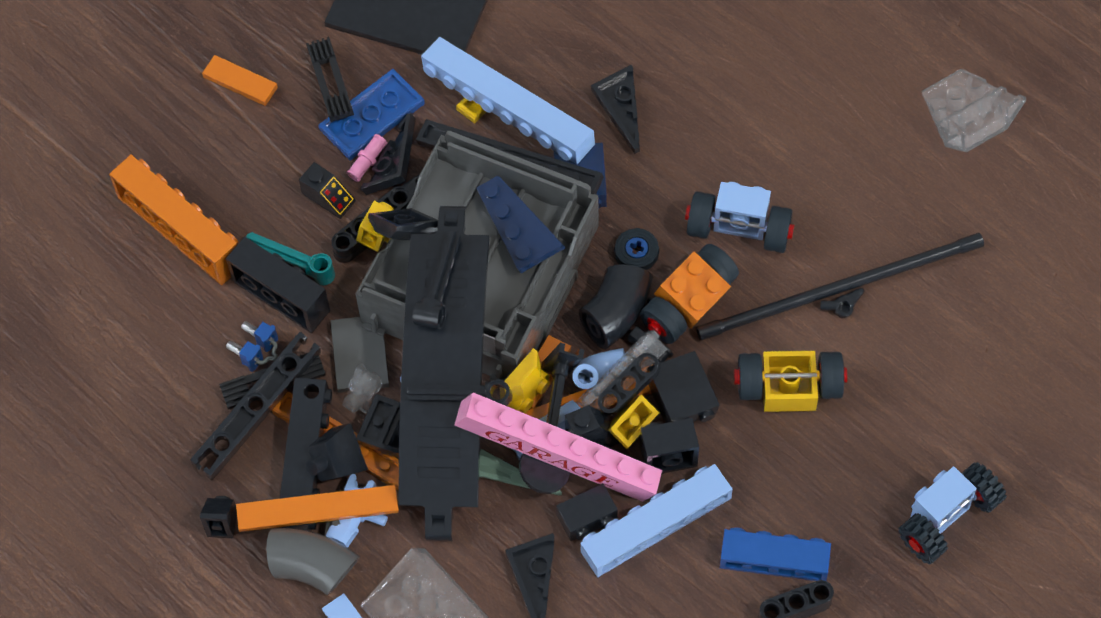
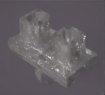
(362, 390)

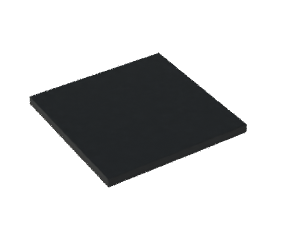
(408, 23)

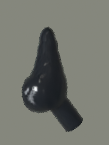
(843, 304)

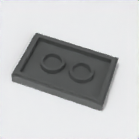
(356, 346)

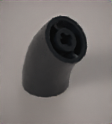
(616, 304)

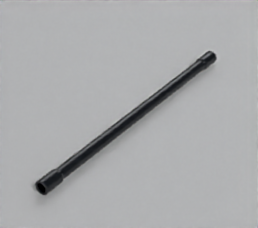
(719, 326)

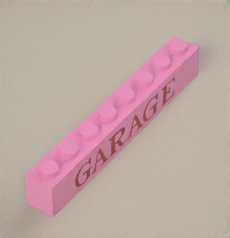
(558, 447)

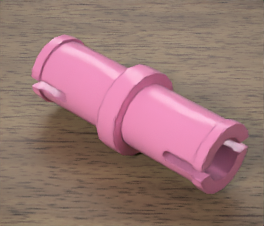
(366, 158)

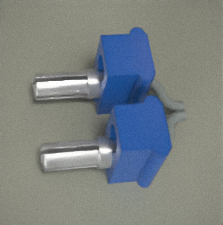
(252, 355)

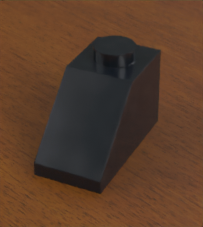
(219, 517)

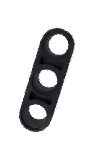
(616, 387)
(803, 595)

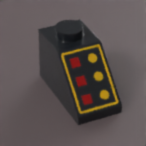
(326, 190)

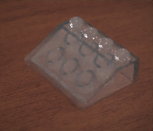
(420, 590)

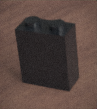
(683, 390)

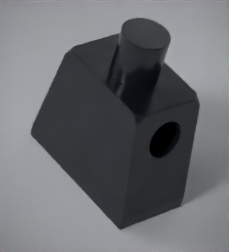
(336, 454)

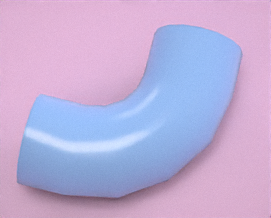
(594, 366)

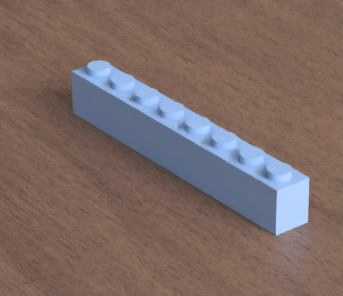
(508, 101)

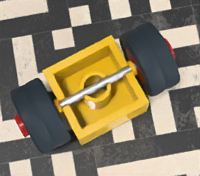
(790, 379)

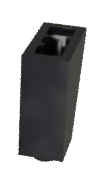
(591, 425)

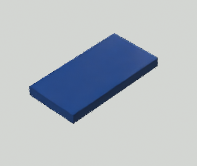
(375, 112)

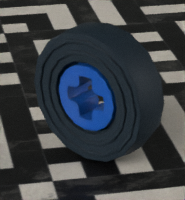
(630, 239)

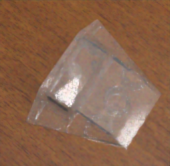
(970, 109)

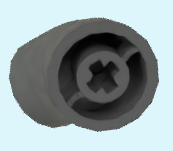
(308, 558)

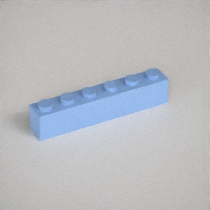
(655, 520)

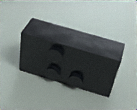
(278, 284)

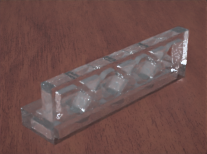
(646, 344)

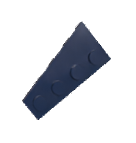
(518, 226)

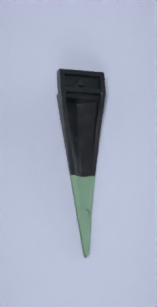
(382, 433)

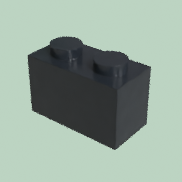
(586, 512)

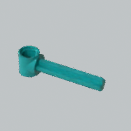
(299, 259)

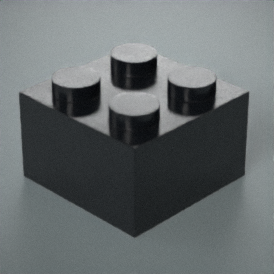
(670, 445)

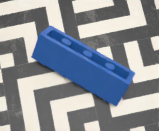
(775, 554)

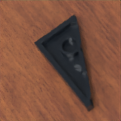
(618, 100)
(394, 160)
(532, 571)

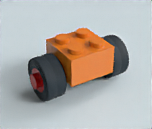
(689, 293)

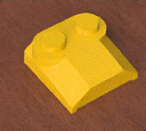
(526, 382)

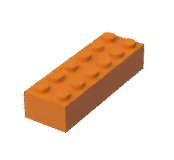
(174, 217)

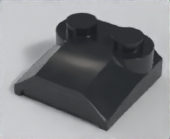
(402, 223)

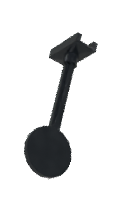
(535, 473)

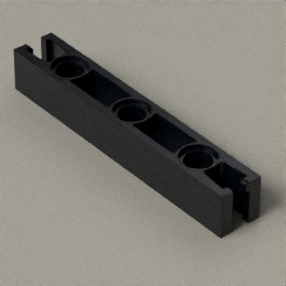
(242, 420)

